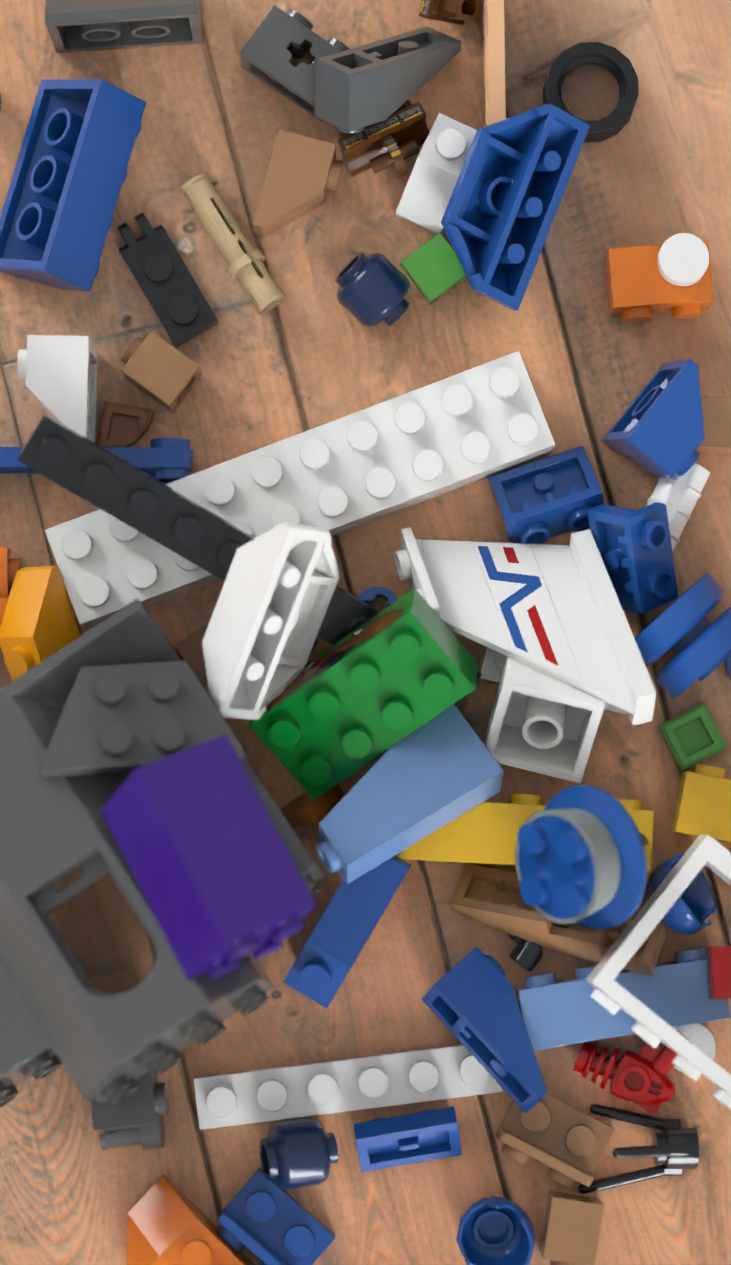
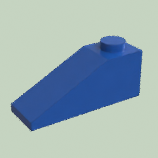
(344, 931)
(486, 1018)

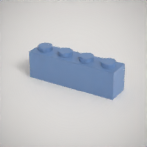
(566, 1014)

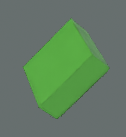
(434, 268)
(692, 737)

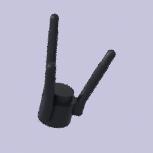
(673, 1148)

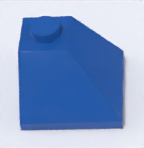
(663, 422)

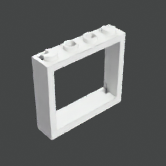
(614, 997)

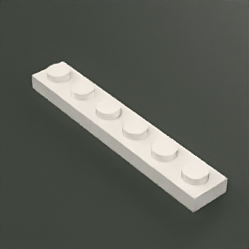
(340, 1086)

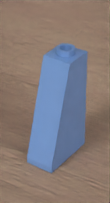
(409, 795)

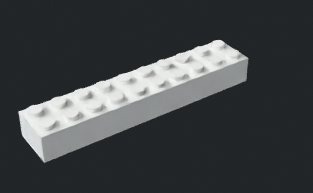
(319, 479)

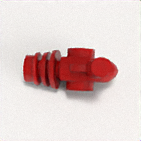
(635, 1076)

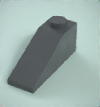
(378, 77)

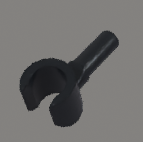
(526, 953)

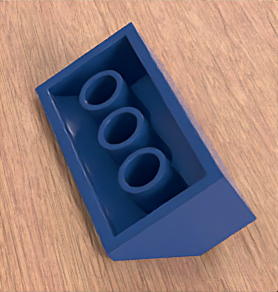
(68, 182)

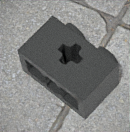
(271, 51)

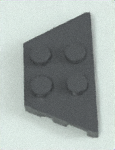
(131, 718)

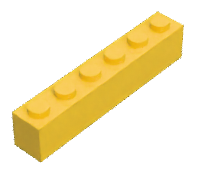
(491, 832)

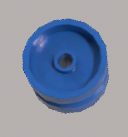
(689, 634)

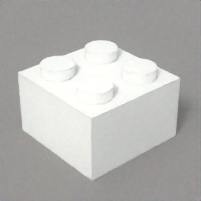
(542, 723)

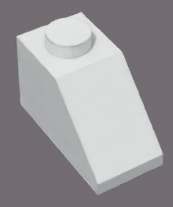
(435, 174)

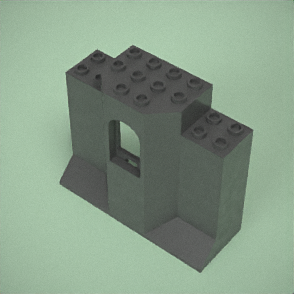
(49, 829)

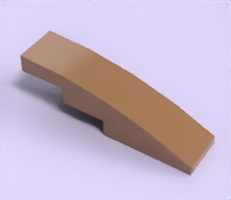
(496, 900)

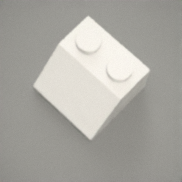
(63, 379)

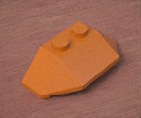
(173, 1231)

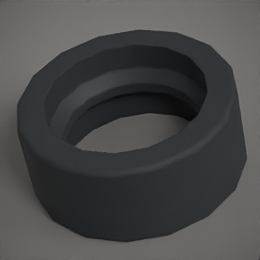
(608, 58)

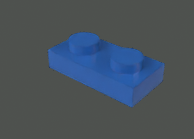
(407, 1139)

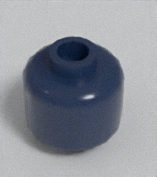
(373, 289)
(298, 1153)

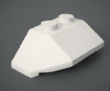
(268, 617)

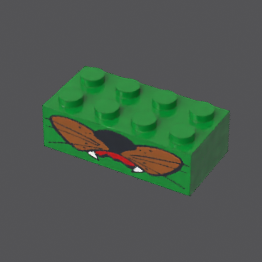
(366, 694)

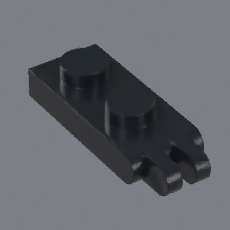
(166, 282)

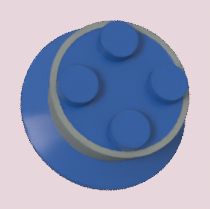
(582, 859)

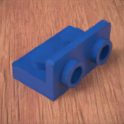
(546, 497)
(636, 554)
(273, 1224)

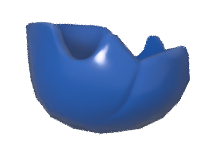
(692, 906)
(495, 1233)

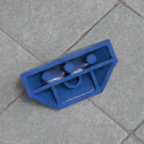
(511, 198)

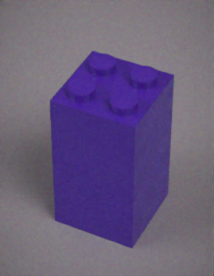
(208, 858)

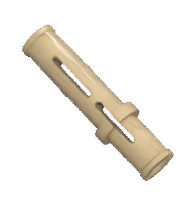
(238, 252)

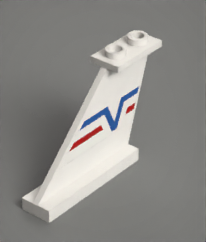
(538, 607)

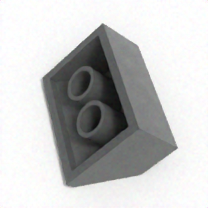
(122, 23)

